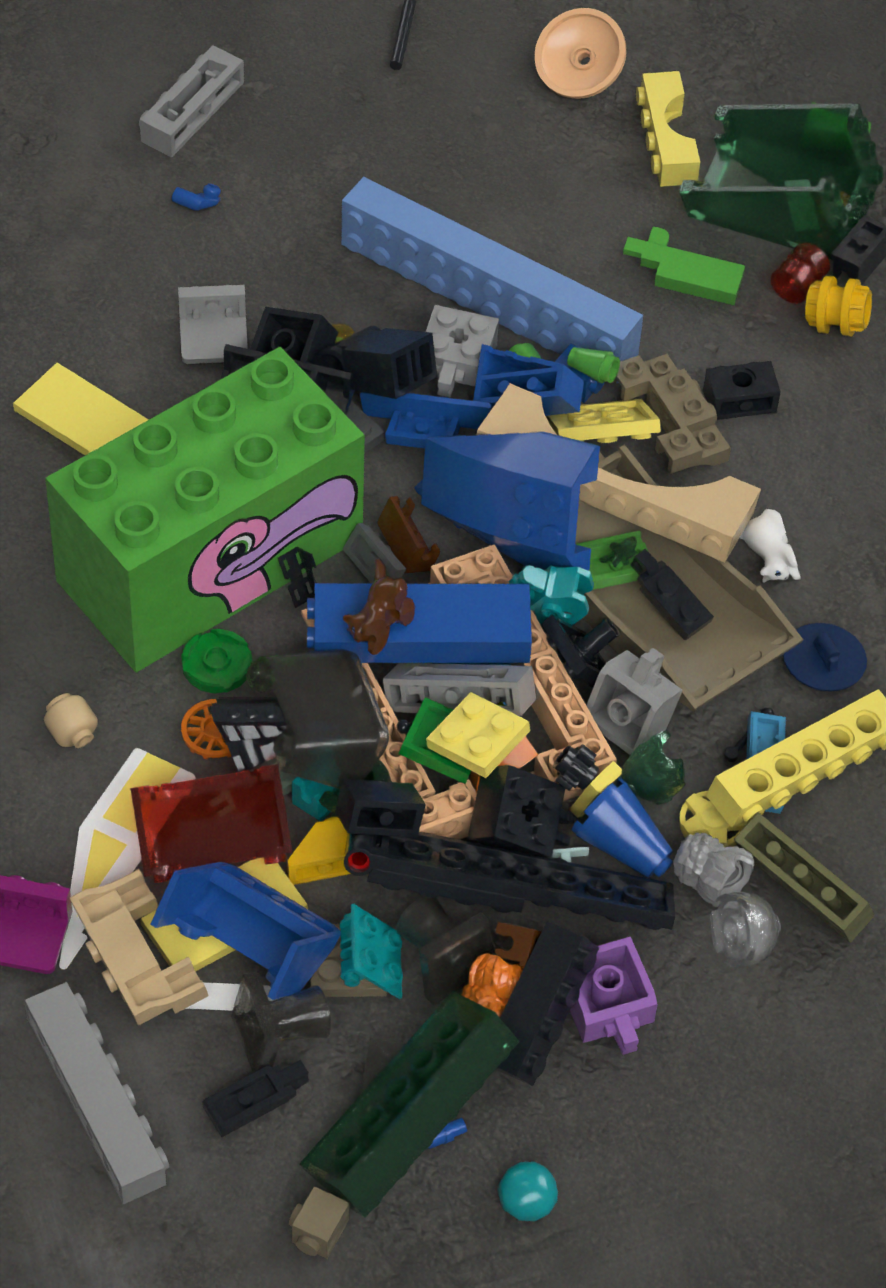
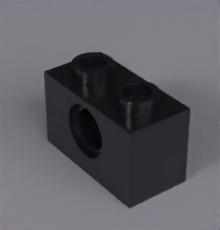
(742, 389)

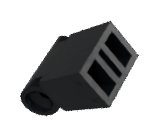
(383, 360)

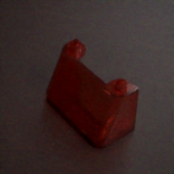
(212, 821)

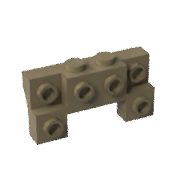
(683, 411)

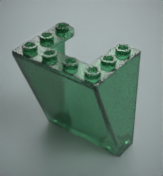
(784, 173)

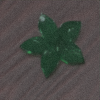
(621, 552)

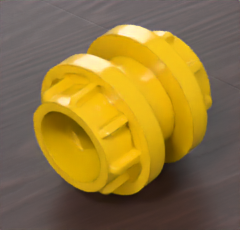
(838, 306)

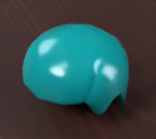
(528, 1191)

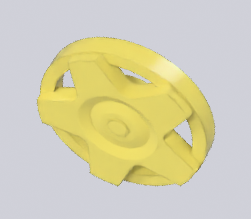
(706, 819)

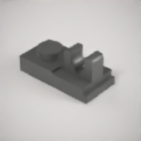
(365, 547)

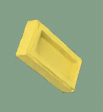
(595, 788)

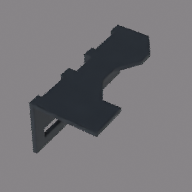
(295, 574)

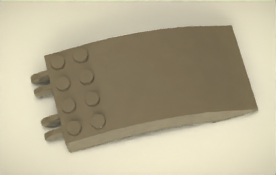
(746, 622)

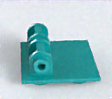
(370, 952)

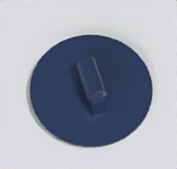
(826, 658)

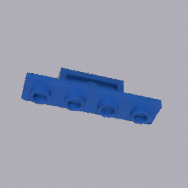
(423, 416)

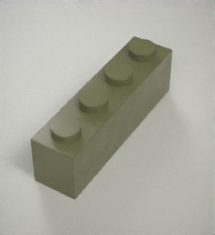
(805, 877)

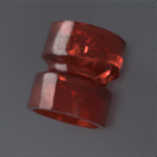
(799, 271)

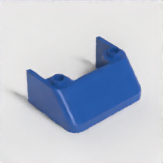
(251, 919)

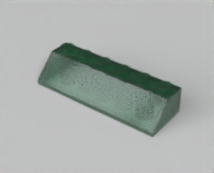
(410, 1102)

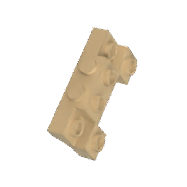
(131, 967)

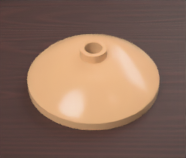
(570, 40)

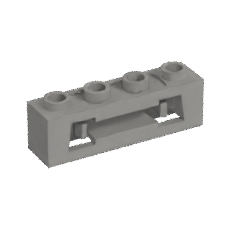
(191, 100)
(453, 682)

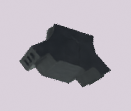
(249, 728)

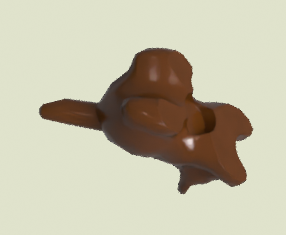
(384, 606)

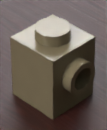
(319, 1223)

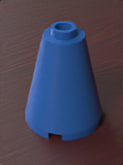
(625, 831)

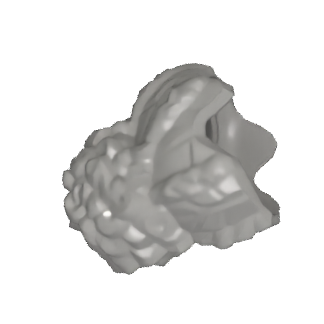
(711, 867)

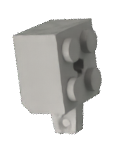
(458, 345)
(633, 699)

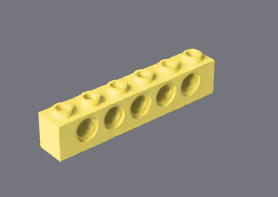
(801, 760)

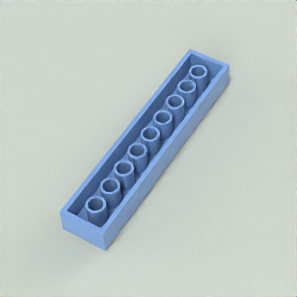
(484, 274)

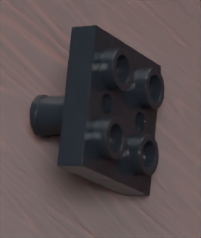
(579, 648)

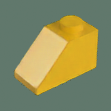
(319, 853)

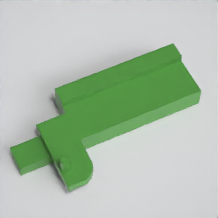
(686, 270)

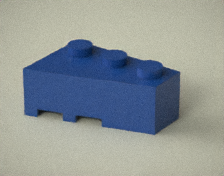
(553, 381)

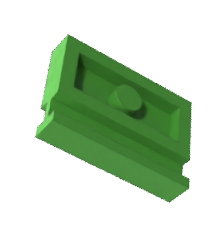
(605, 573)

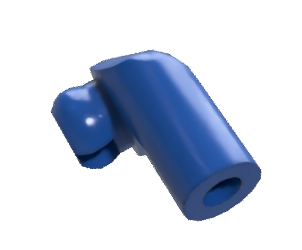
(199, 201)

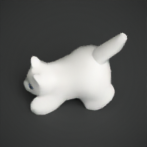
(768, 539)

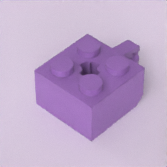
(615, 997)

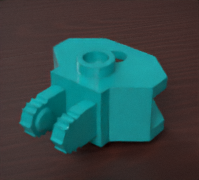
(557, 591)

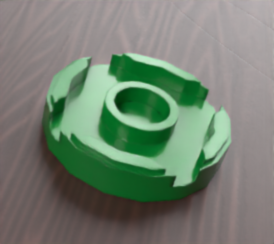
(216, 661)

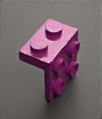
(32, 923)

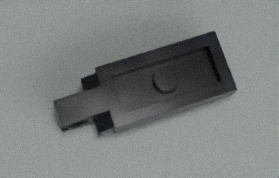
(670, 595)
(254, 1096)

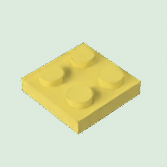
(478, 734)

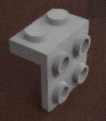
(210, 320)

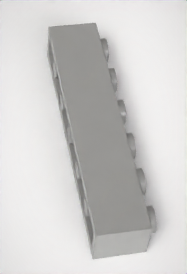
(96, 1092)

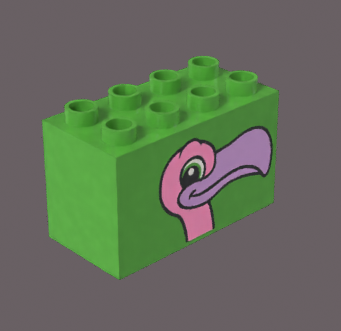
(201, 502)

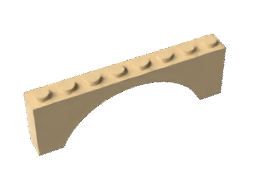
(696, 516)

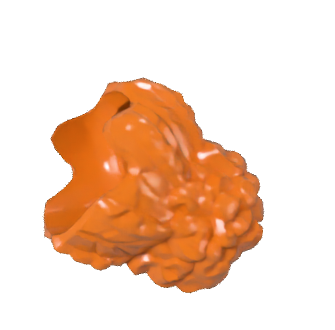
(491, 982)

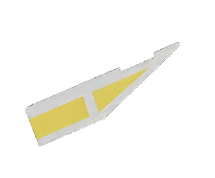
(109, 836)

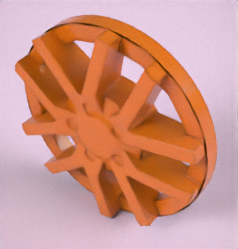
(206, 732)

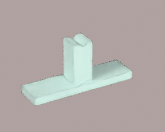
(567, 853)

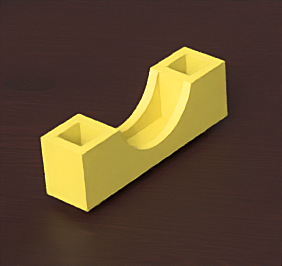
(674, 155)

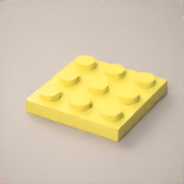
(607, 421)

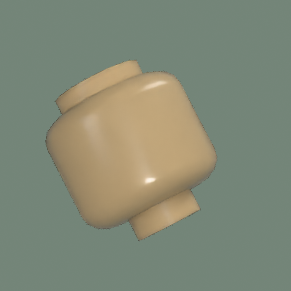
(70, 720)

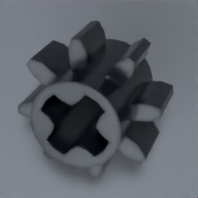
(575, 767)

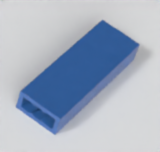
(448, 624)

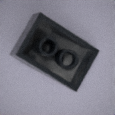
(295, 332)

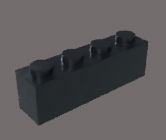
(544, 998)

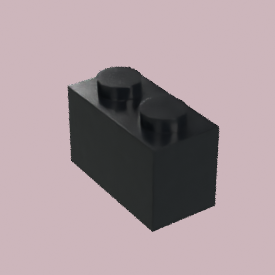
(380, 808)

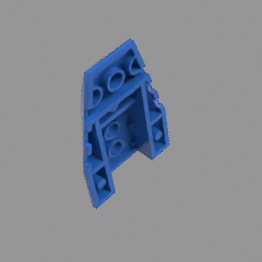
(513, 492)

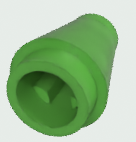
(596, 364)

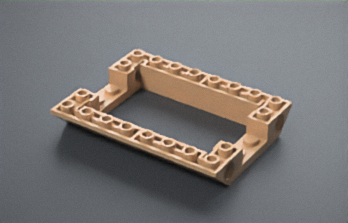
(556, 706)

